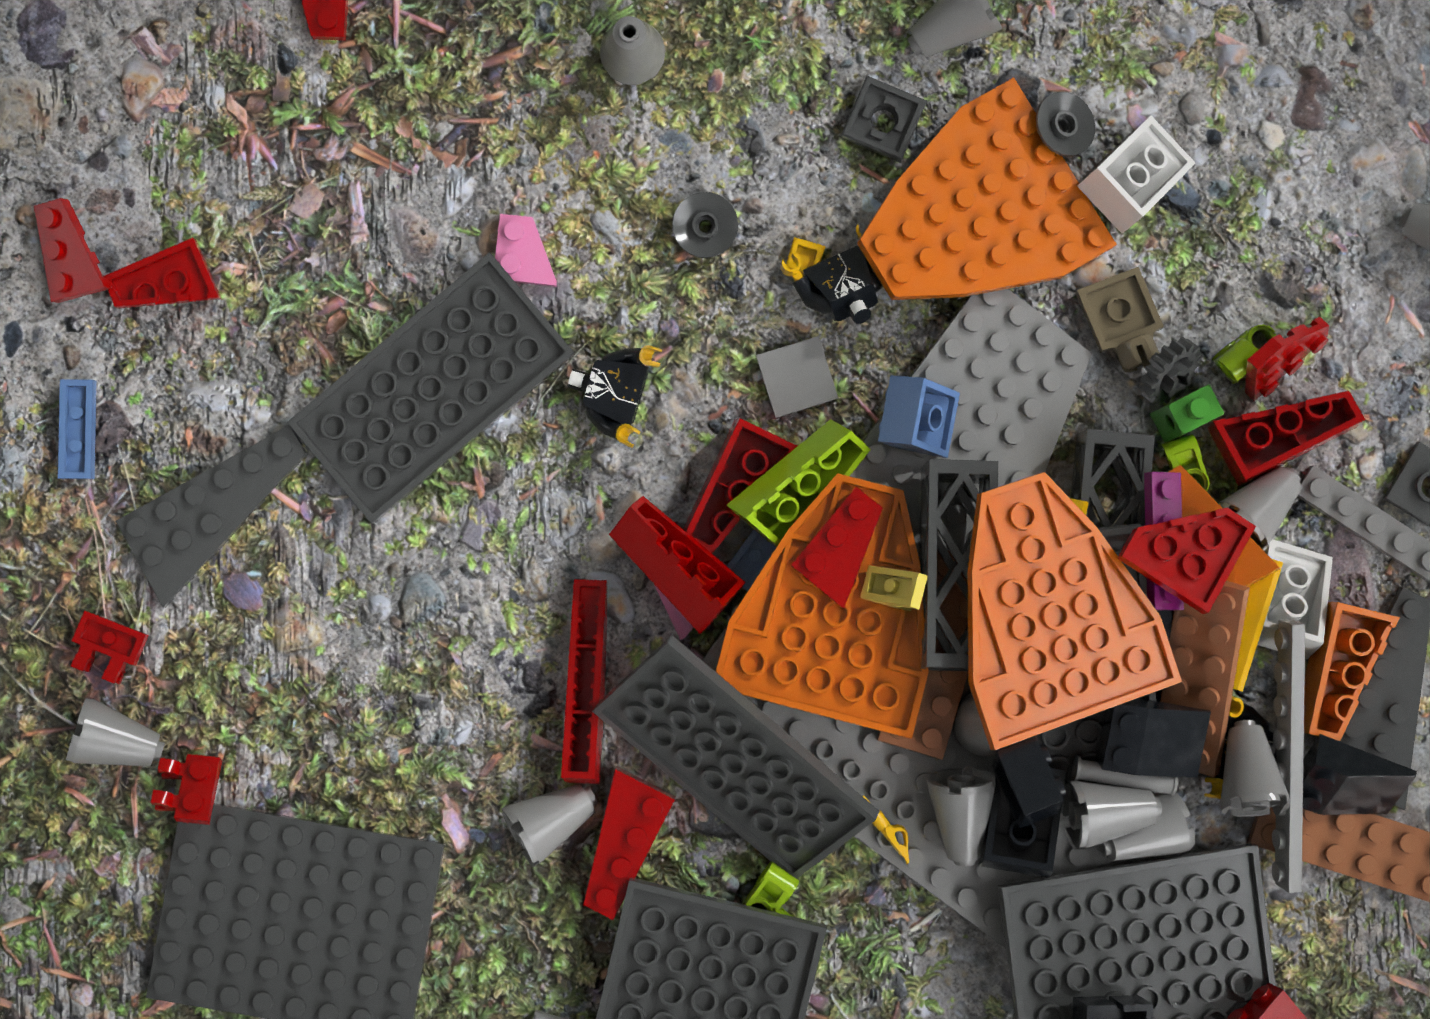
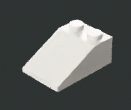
(1136, 174)
(1299, 594)

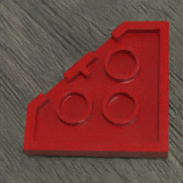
(1283, 357)
(1189, 554)

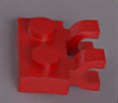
(109, 638)
(197, 789)

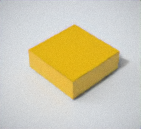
(808, 251)

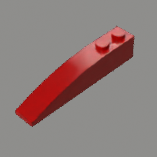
(585, 683)

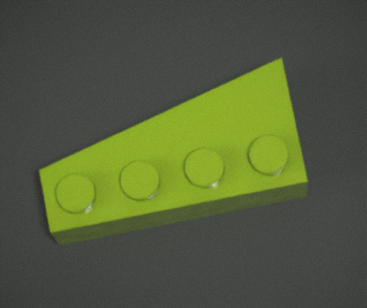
(797, 479)

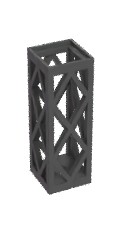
(1087, 474)
(931, 509)

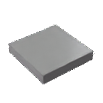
(797, 377)

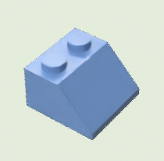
(918, 416)

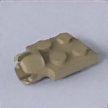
(1122, 317)

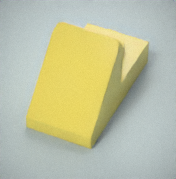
(894, 587)

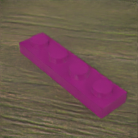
(1162, 504)

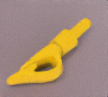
(889, 830)

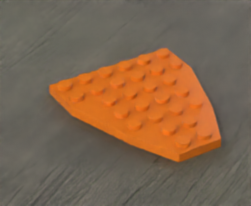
(983, 209)
(1053, 616)
(826, 660)

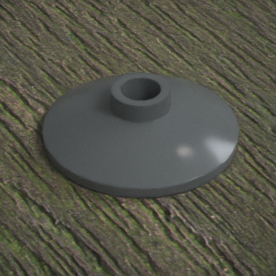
(1074, 118)
(705, 208)

